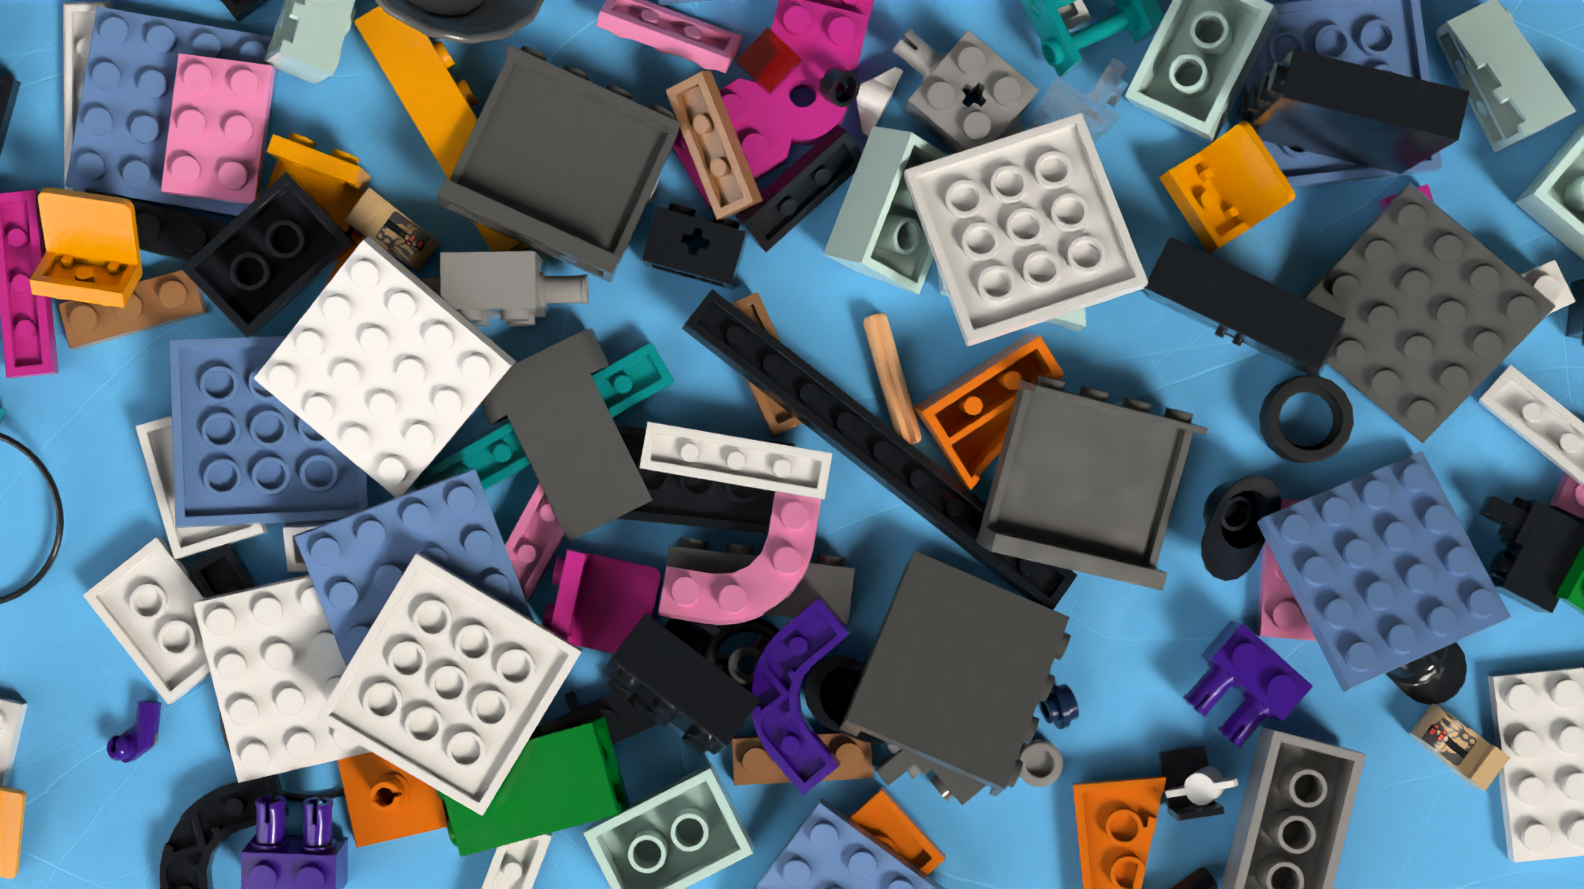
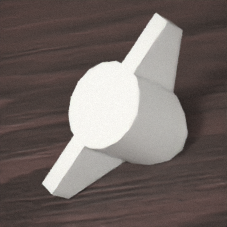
(875, 96)
(1203, 786)

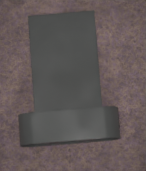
(569, 434)

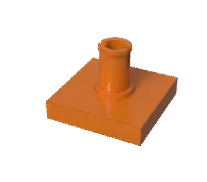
(387, 800)

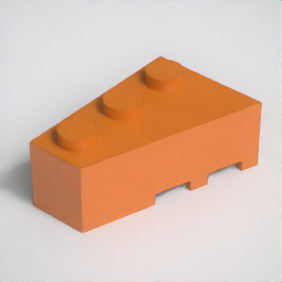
(974, 410)

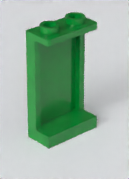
(552, 786)

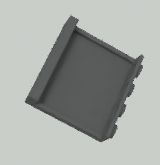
(561, 162)
(1086, 482)
(958, 672)

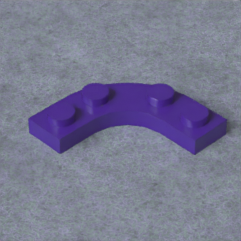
(778, 685)

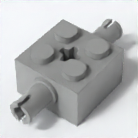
(964, 71)
(503, 286)

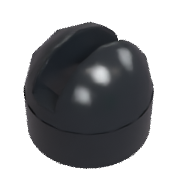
(843, 77)

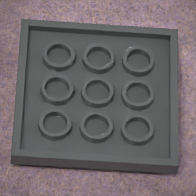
(1424, 312)

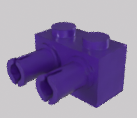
(1263, 677)
(294, 861)

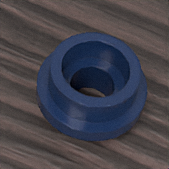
(1060, 706)

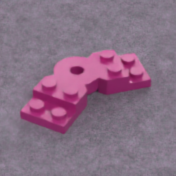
(766, 125)

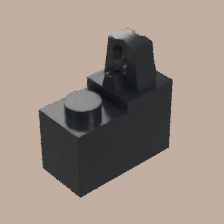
(1537, 553)

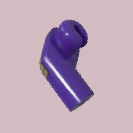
(138, 738)

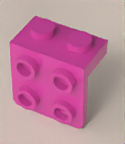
(600, 599)

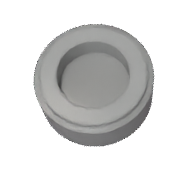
(1040, 763)

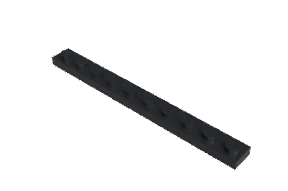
(865, 441)

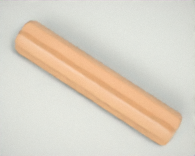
(891, 377)

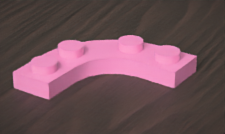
(756, 588)

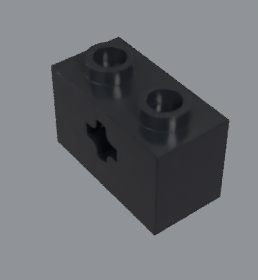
(670, 253)

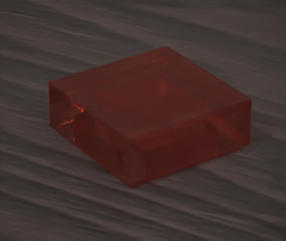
(768, 61)

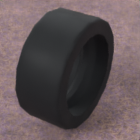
(1341, 412)

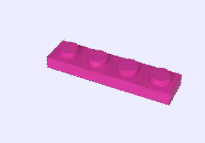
(25, 317)

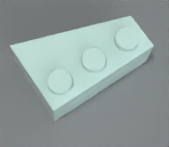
(310, 37)
(1504, 75)

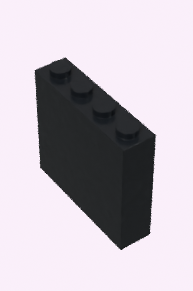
(1353, 112)

